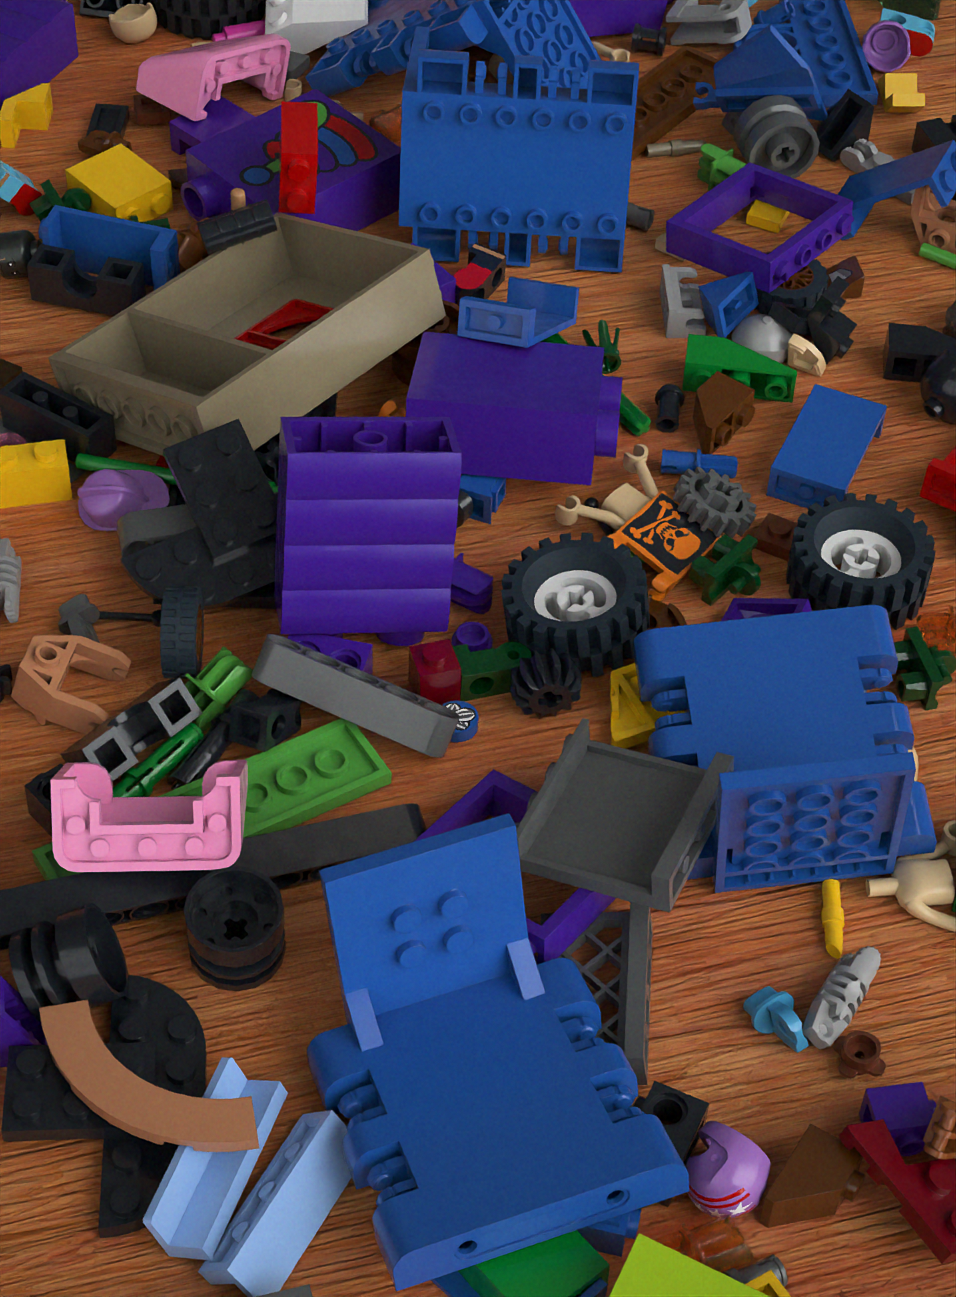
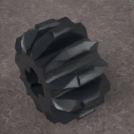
(545, 683)

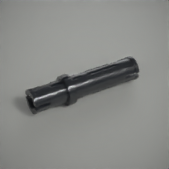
(209, 748)

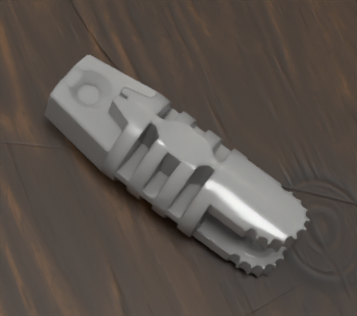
(10, 580)
(840, 996)

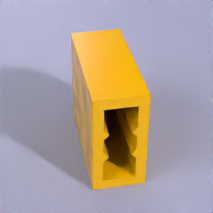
(122, 185)

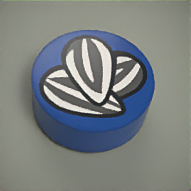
(468, 721)

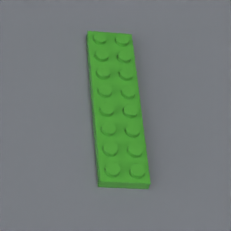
(289, 783)

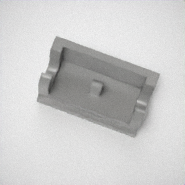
(680, 303)

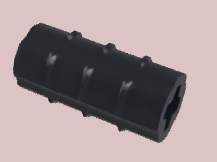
(237, 226)

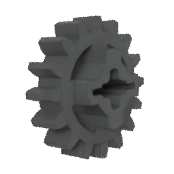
(714, 502)

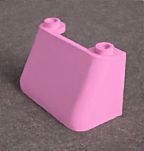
(195, 75)
(147, 833)

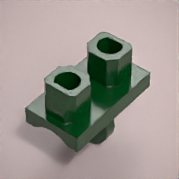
(73, 198)
(731, 572)
(925, 667)

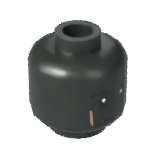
(16, 252)

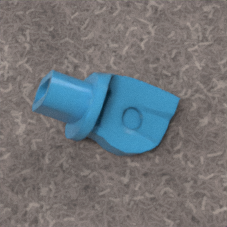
(774, 1013)

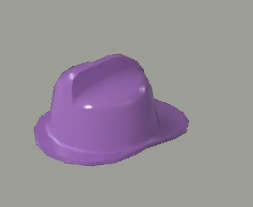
(113, 493)

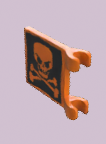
(665, 542)

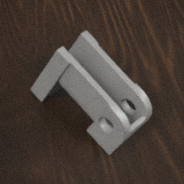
(709, 23)

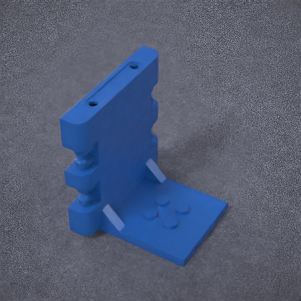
(499, 26)
(516, 156)
(816, 760)
(472, 1064)

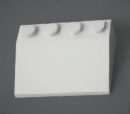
(314, 22)

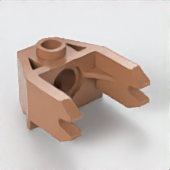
(929, 220)
(45, 670)

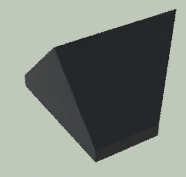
(846, 123)

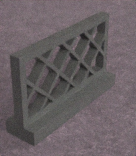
(632, 982)

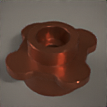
(861, 1044)

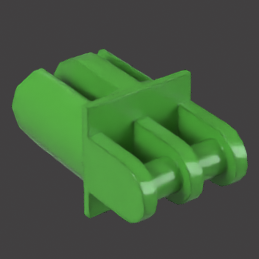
(717, 165)
(217, 685)

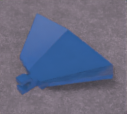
(761, 69)

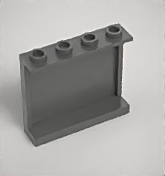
(620, 820)

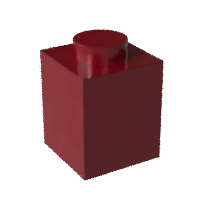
(435, 671)

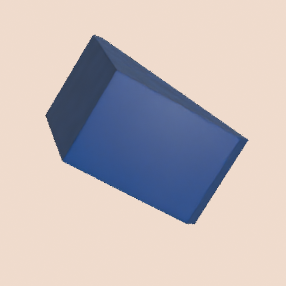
(728, 301)

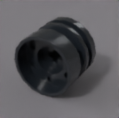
(235, 928)
(69, 960)

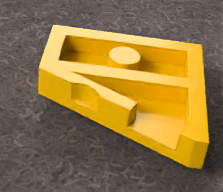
(629, 717)

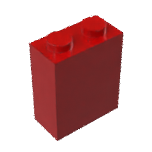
(298, 157)

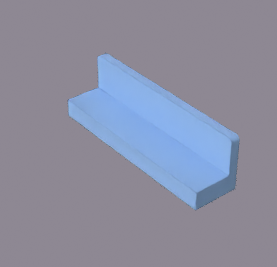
(204, 1187)
(283, 1208)

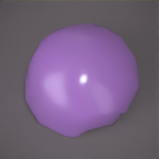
(886, 46)

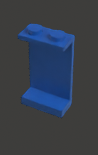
(928, 167)
(103, 236)
(529, 316)
(824, 447)

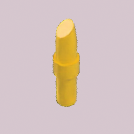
(832, 917)

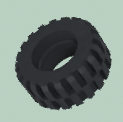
(206, 17)

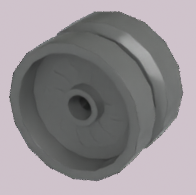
(777, 136)

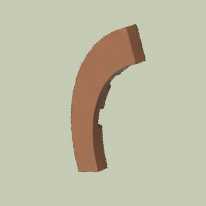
(135, 1103)

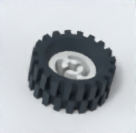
(865, 540)
(567, 584)

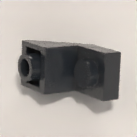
(828, 325)

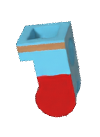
(919, 30)
(17, 189)

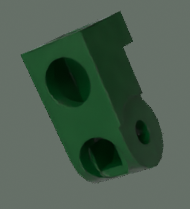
(488, 670)

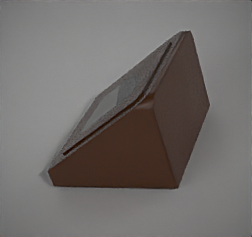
(852, 273)

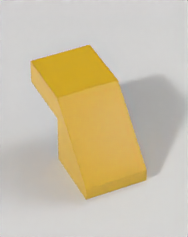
(900, 92)
(26, 110)

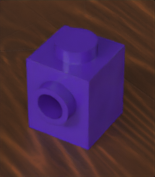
(904, 1112)

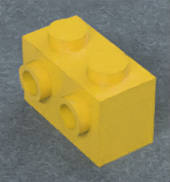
(34, 474)

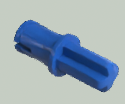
(678, 462)

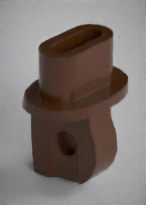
(100, 141)

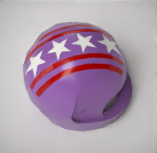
(729, 1174)

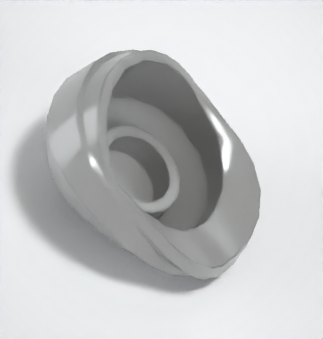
(763, 336)

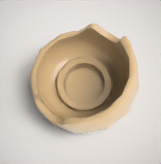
(133, 22)

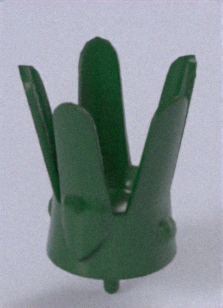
(611, 357)

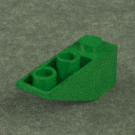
(711, 354)

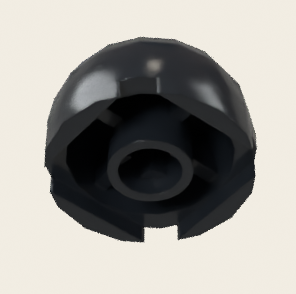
(939, 388)

